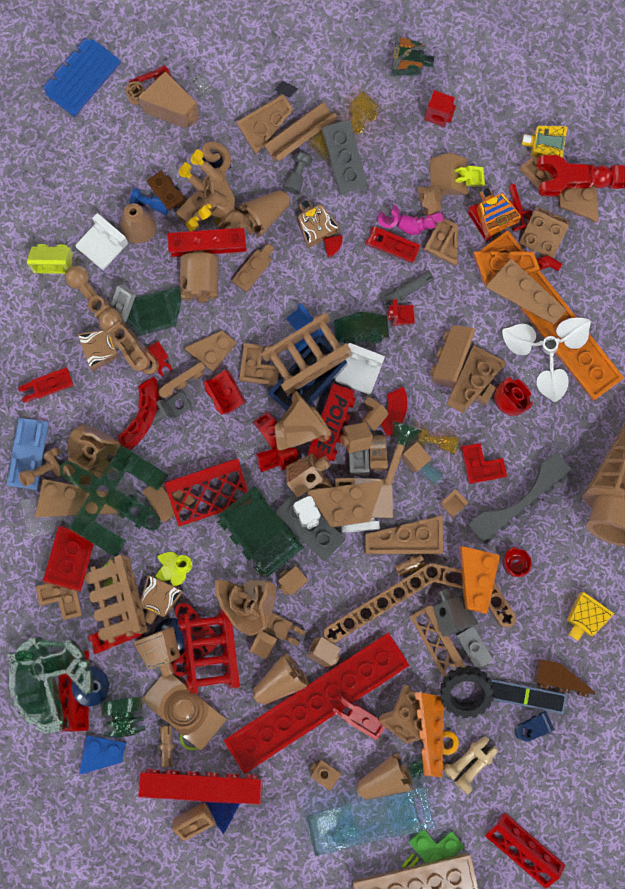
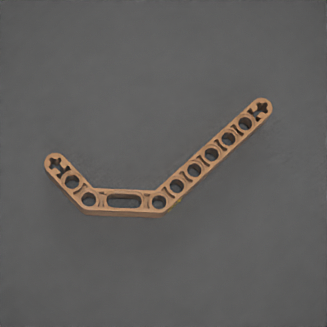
(409, 591)

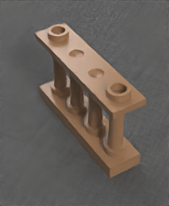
(307, 372)

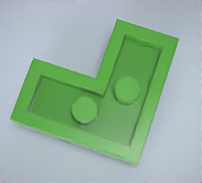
(430, 851)

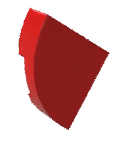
(333, 245)

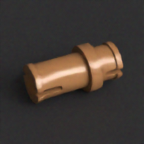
(410, 565)

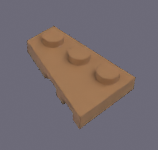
(264, 122)

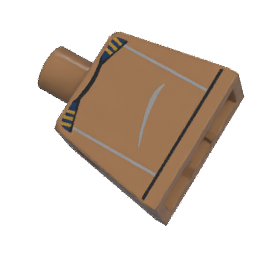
(159, 650)

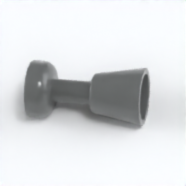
(295, 180)

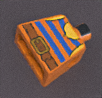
(496, 212)

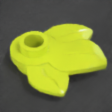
(171, 568)

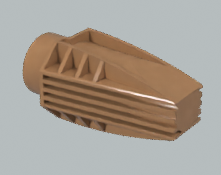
(607, 495)

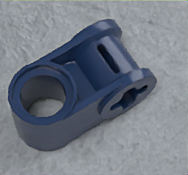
(537, 727)

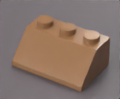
(452, 355)

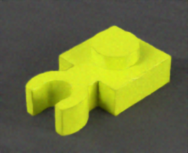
(472, 175)

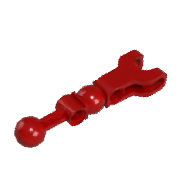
(577, 175)

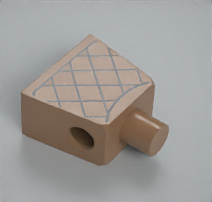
(305, 473)

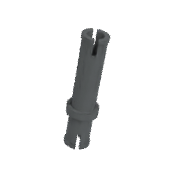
(401, 292)

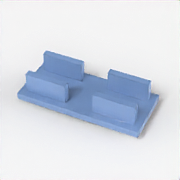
(27, 450)

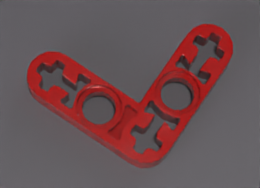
(206, 630)

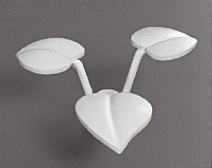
(573, 333)

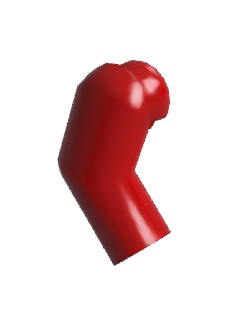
(547, 261)

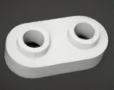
(372, 525)

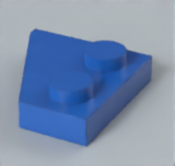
(101, 753)

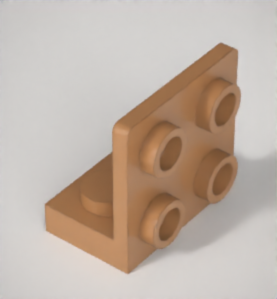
(544, 232)
(404, 719)

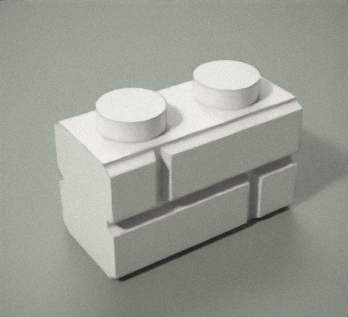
(307, 512)

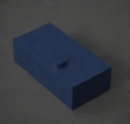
(313, 389)

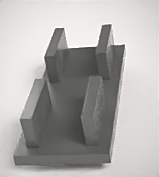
(344, 156)
(320, 539)

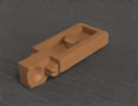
(253, 268)

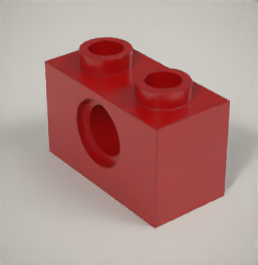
(440, 109)

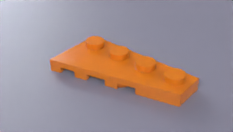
(432, 733)

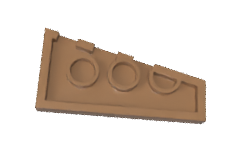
(520, 288)
(474, 377)
(66, 500)

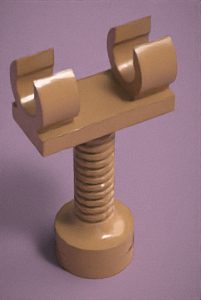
(27, 477)

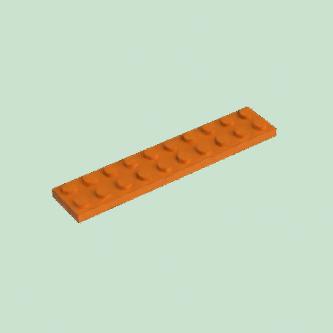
(586, 364)

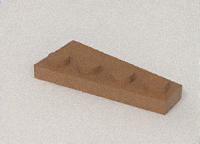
(411, 538)

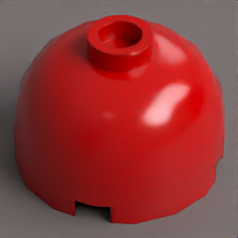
(512, 397)

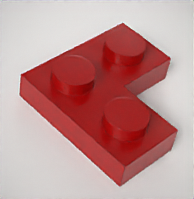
(480, 470)

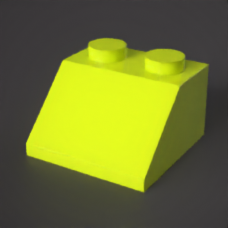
(50, 259)

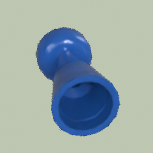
(154, 202)

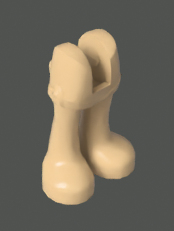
(465, 780)

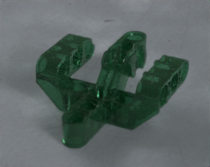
(85, 523)

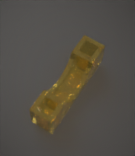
(362, 110)

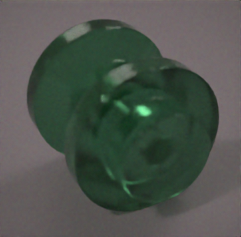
(416, 769)

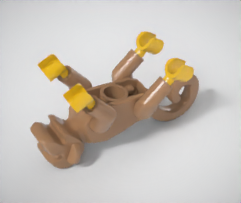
(217, 193)

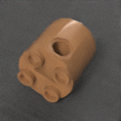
(198, 276)

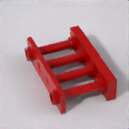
(214, 241)
(227, 658)

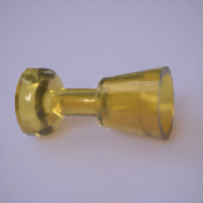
(446, 443)

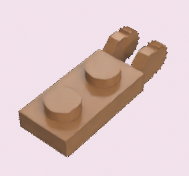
(181, 381)
(279, 627)

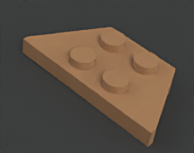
(347, 503)

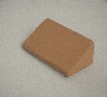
(193, 822)

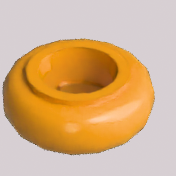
(455, 742)

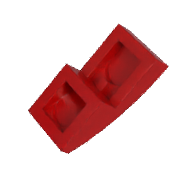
(273, 458)

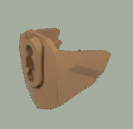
(300, 425)
(81, 452)
(248, 604)

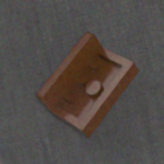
(165, 191)

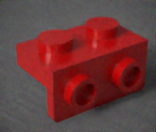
(224, 393)

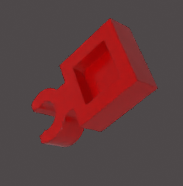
(160, 355)

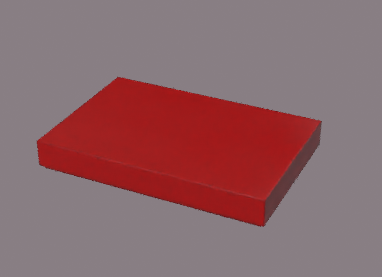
(68, 560)

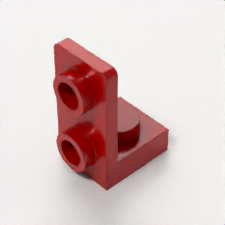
(400, 314)
(266, 426)

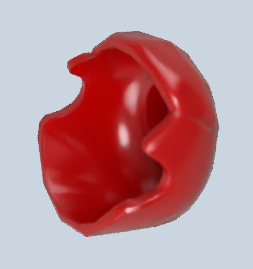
(519, 568)

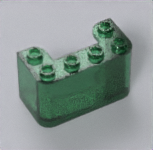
(259, 532)

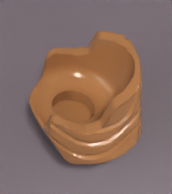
(430, 199)

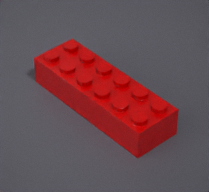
(200, 788)

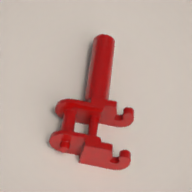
(517, 203)

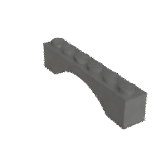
(548, 473)

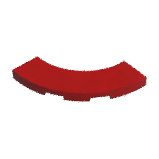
(147, 410)

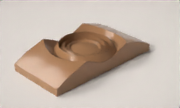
(183, 710)

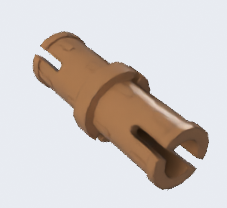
(166, 746)

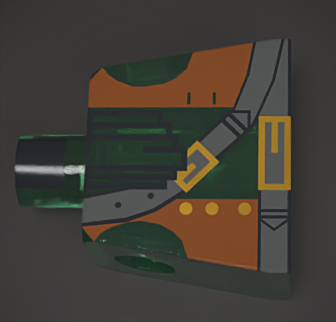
(409, 58)

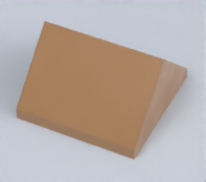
(444, 175)

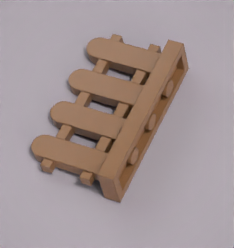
(127, 595)

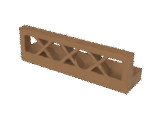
(299, 132)
(446, 641)

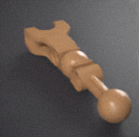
(112, 322)

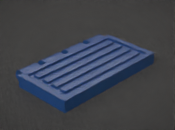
(82, 77)

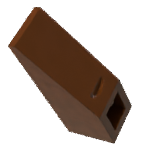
(556, 675)

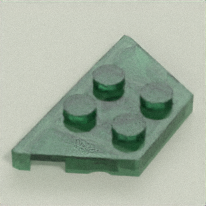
(155, 311)

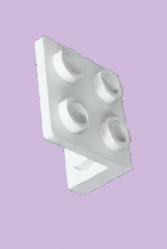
(102, 242)
(361, 369)

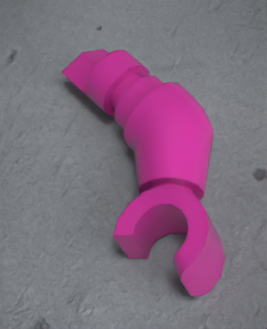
(409, 224)

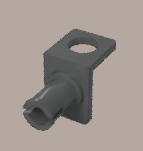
(168, 410)

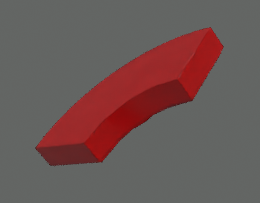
(396, 408)

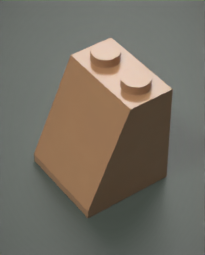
(169, 102)

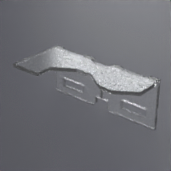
(243, 455)

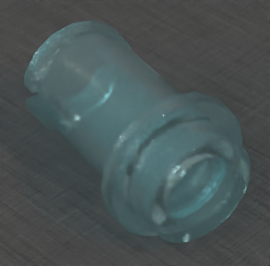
(430, 473)

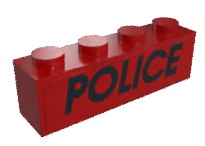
(335, 417)

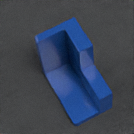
(298, 320)

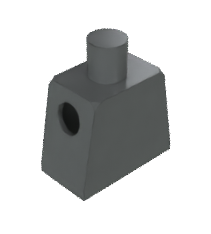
(452, 615)

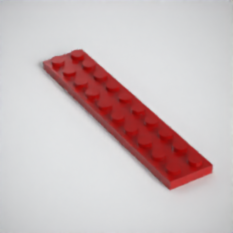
(315, 703)

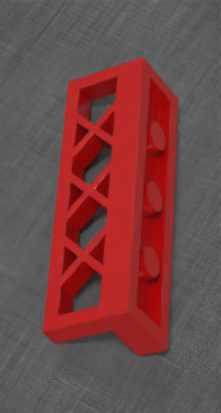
(75, 712)
(528, 849)

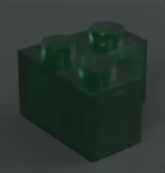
(361, 328)

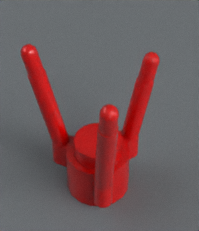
(155, 74)

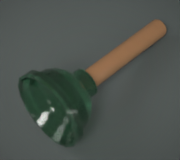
(404, 435)

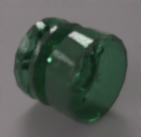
(122, 717)

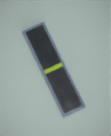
(529, 696)

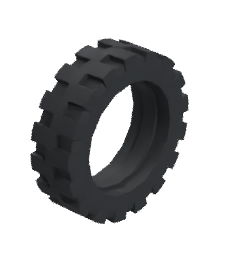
(470, 708)

